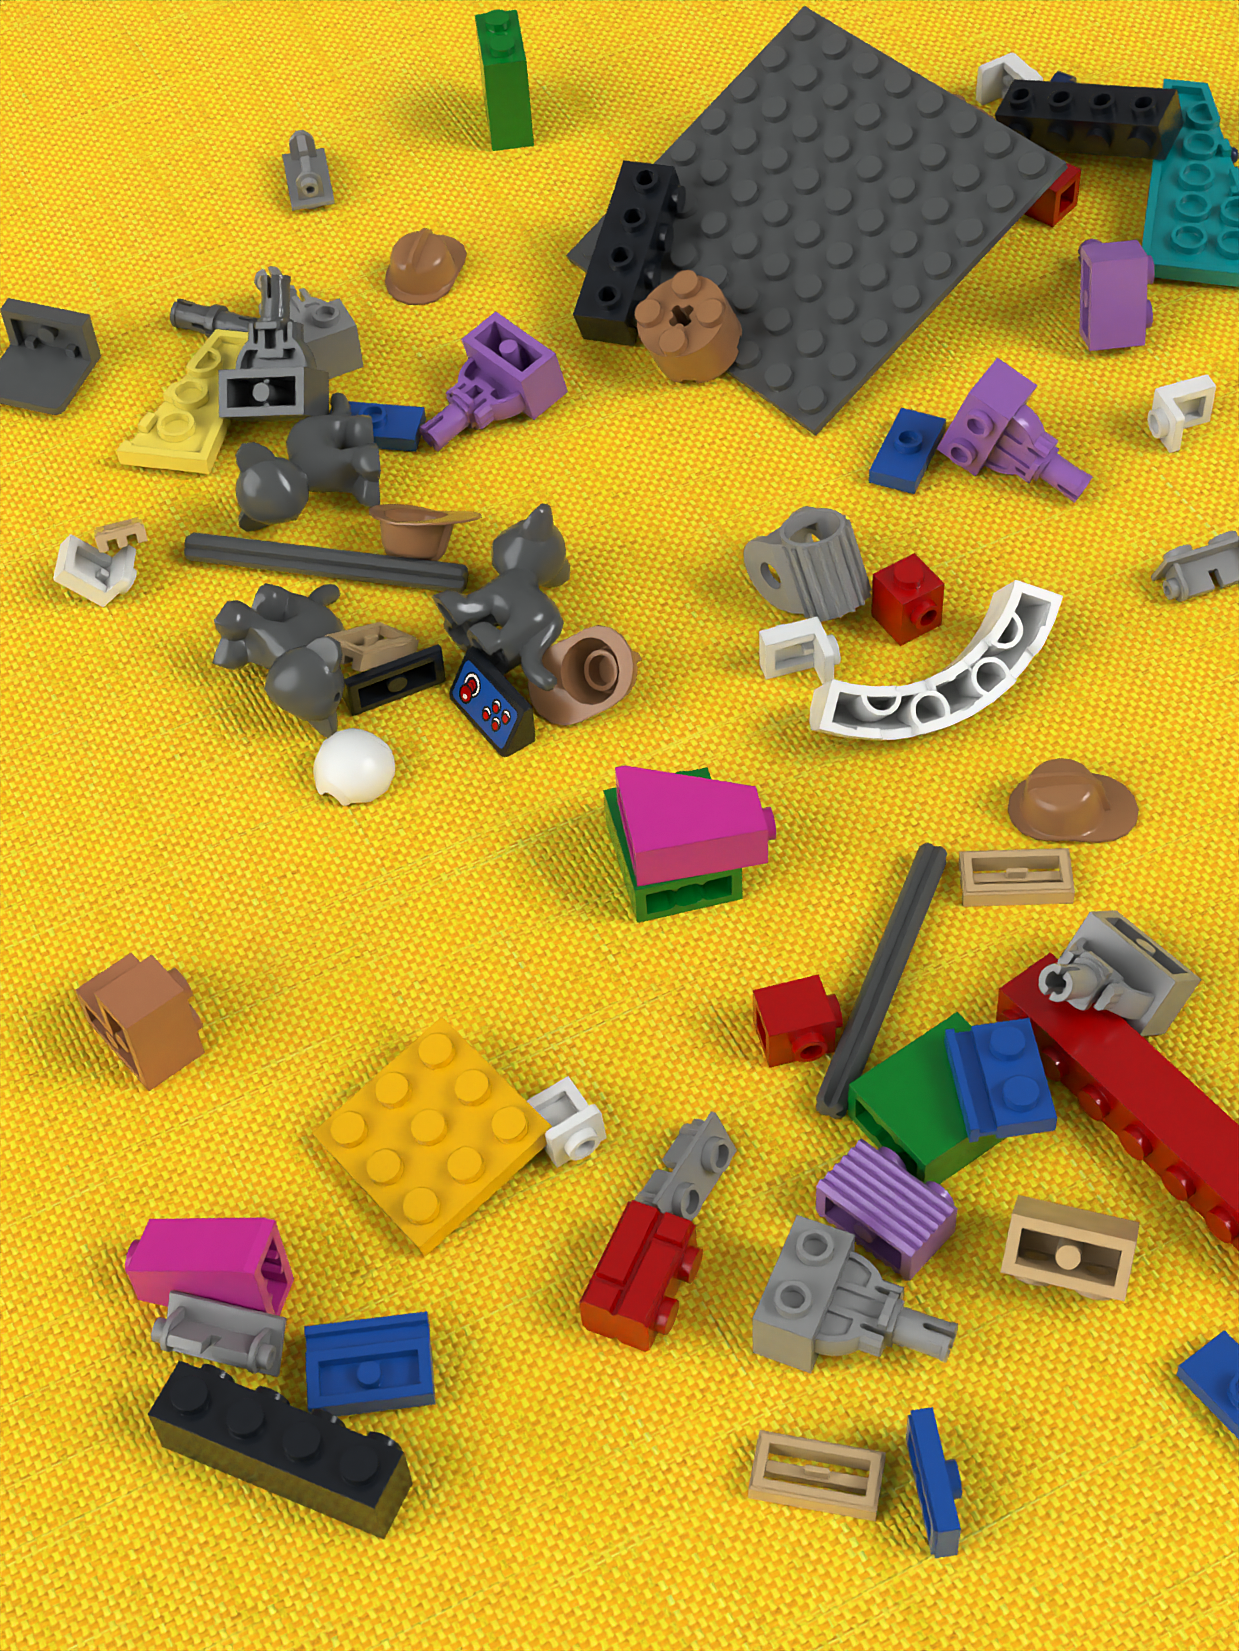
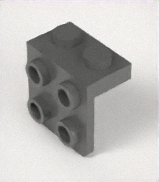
(46, 357)

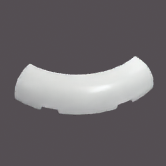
(989, 665)

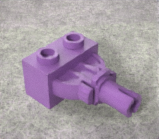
(1114, 294)
(500, 379)
(1007, 435)

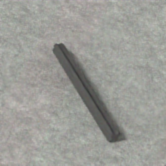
(326, 562)
(881, 980)

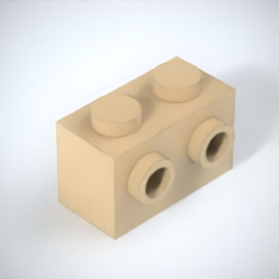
(1070, 1248)

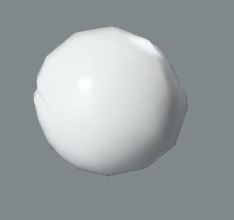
(353, 766)

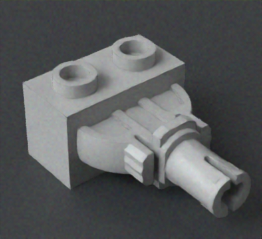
(327, 329)
(1121, 972)
(837, 1303)

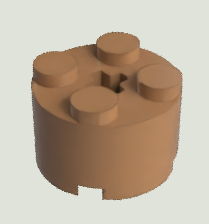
(689, 328)

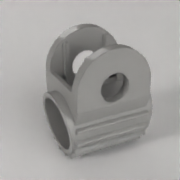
(815, 577)

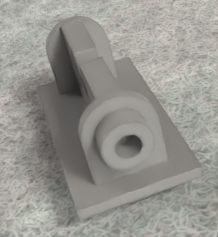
(307, 173)
(1189, 569)
(697, 1162)
(221, 1333)

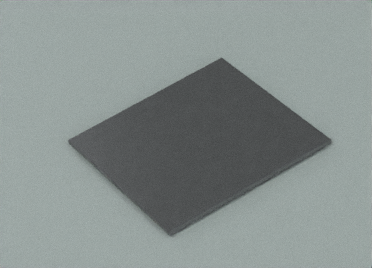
(837, 209)

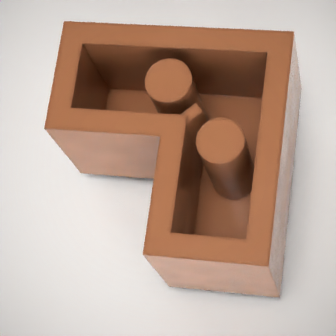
(144, 1017)

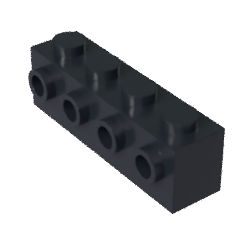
(1093, 118)
(629, 251)
(282, 1447)

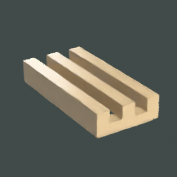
(119, 532)
(368, 649)
(1016, 884)
(812, 1497)

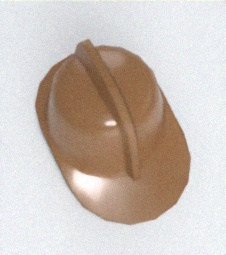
(423, 267)
(417, 530)
(591, 673)
(1072, 804)

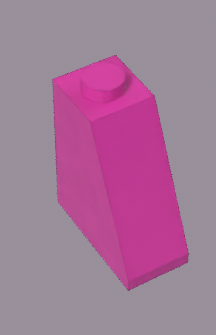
(690, 824)
(213, 1259)

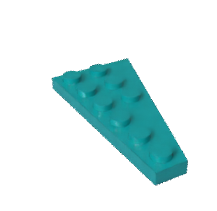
(1194, 198)

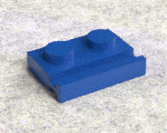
(1000, 1080)
(370, 1364)

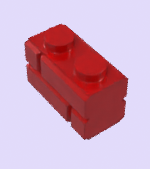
(640, 1275)

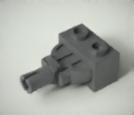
(275, 367)

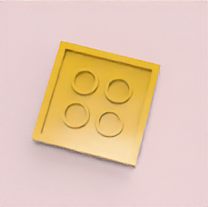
(433, 1135)

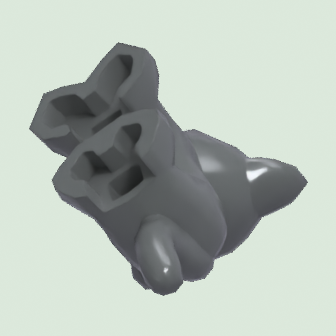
(324, 456)
(525, 558)
(289, 639)

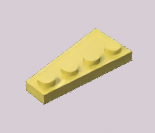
(187, 425)

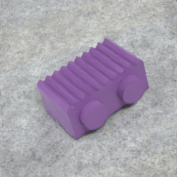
(886, 1208)

